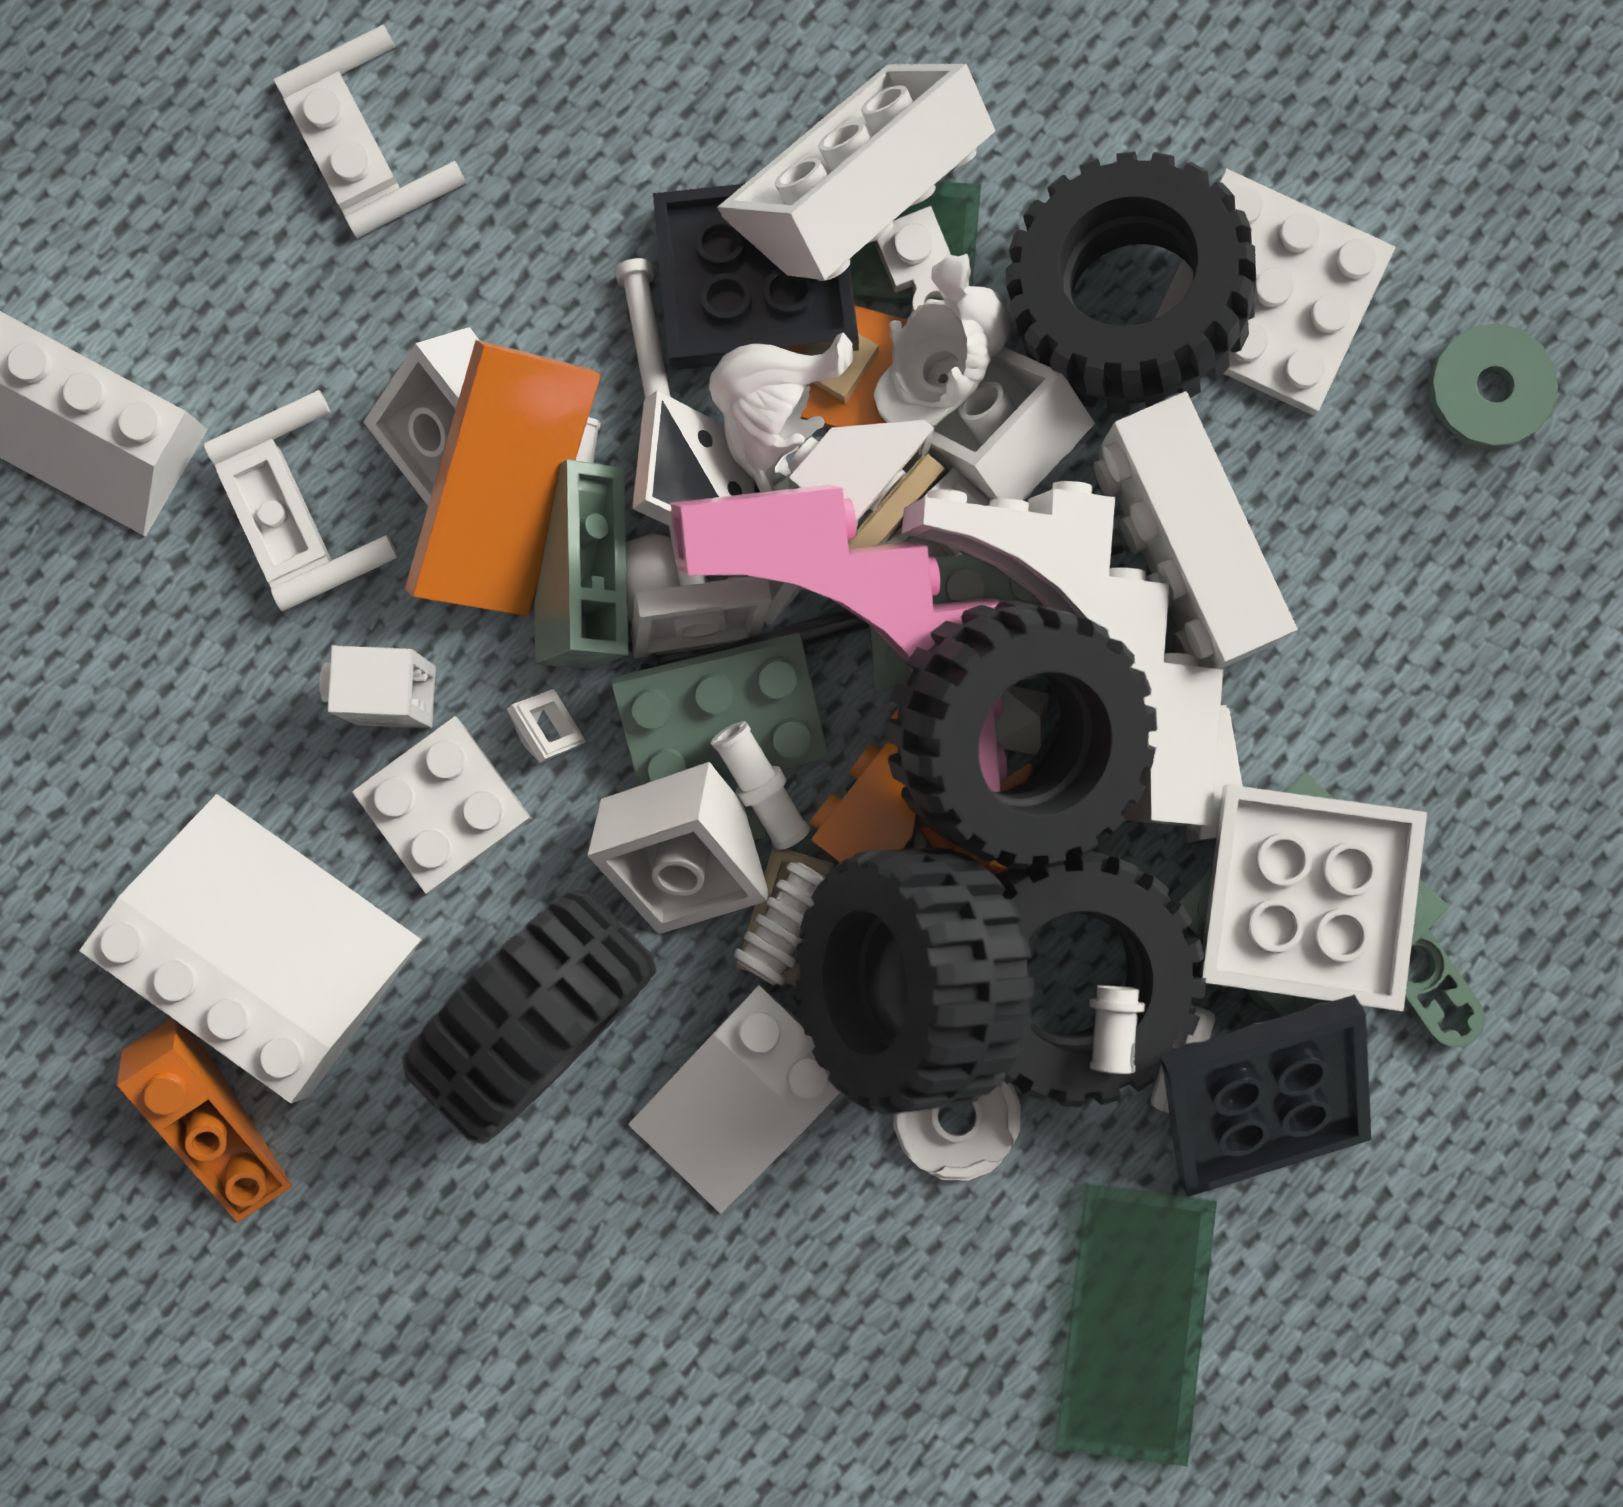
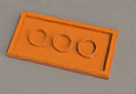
(500, 479)

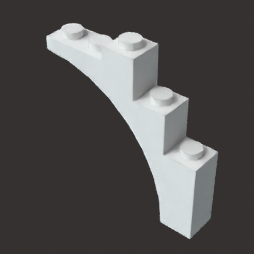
(1062, 556)

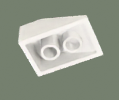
(738, 1100)

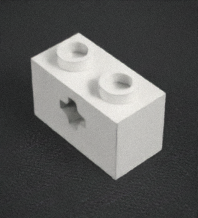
(379, 686)

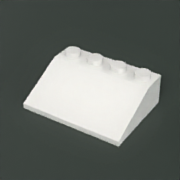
(252, 948)

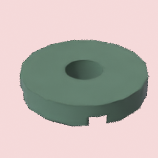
(1513, 356)

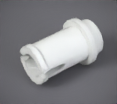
(1115, 1028)

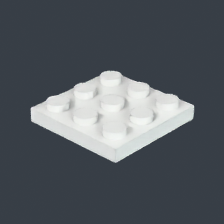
(1310, 294)
(1313, 896)

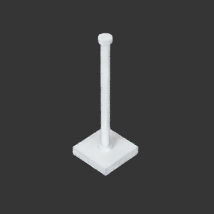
(696, 611)

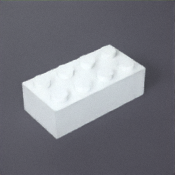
(1192, 534)

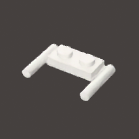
(345, 144)
(276, 513)

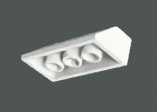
(861, 168)
(89, 428)

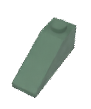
(583, 570)

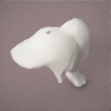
(942, 343)
(762, 403)

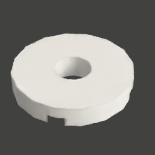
(967, 1153)

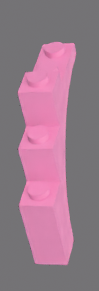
(804, 541)

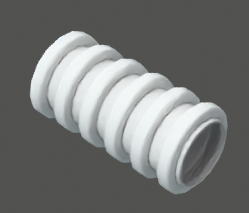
(779, 931)

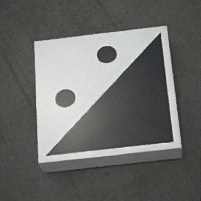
(682, 459)

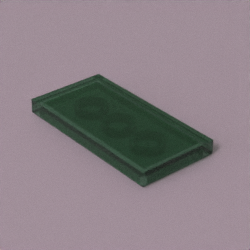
(1136, 1324)

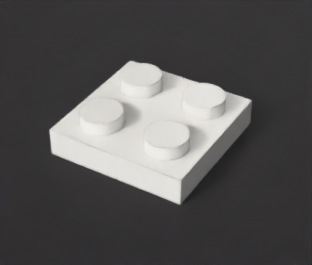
(441, 805)

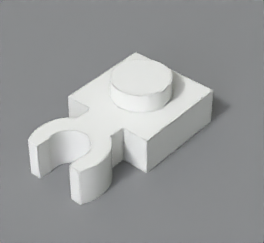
(911, 252)

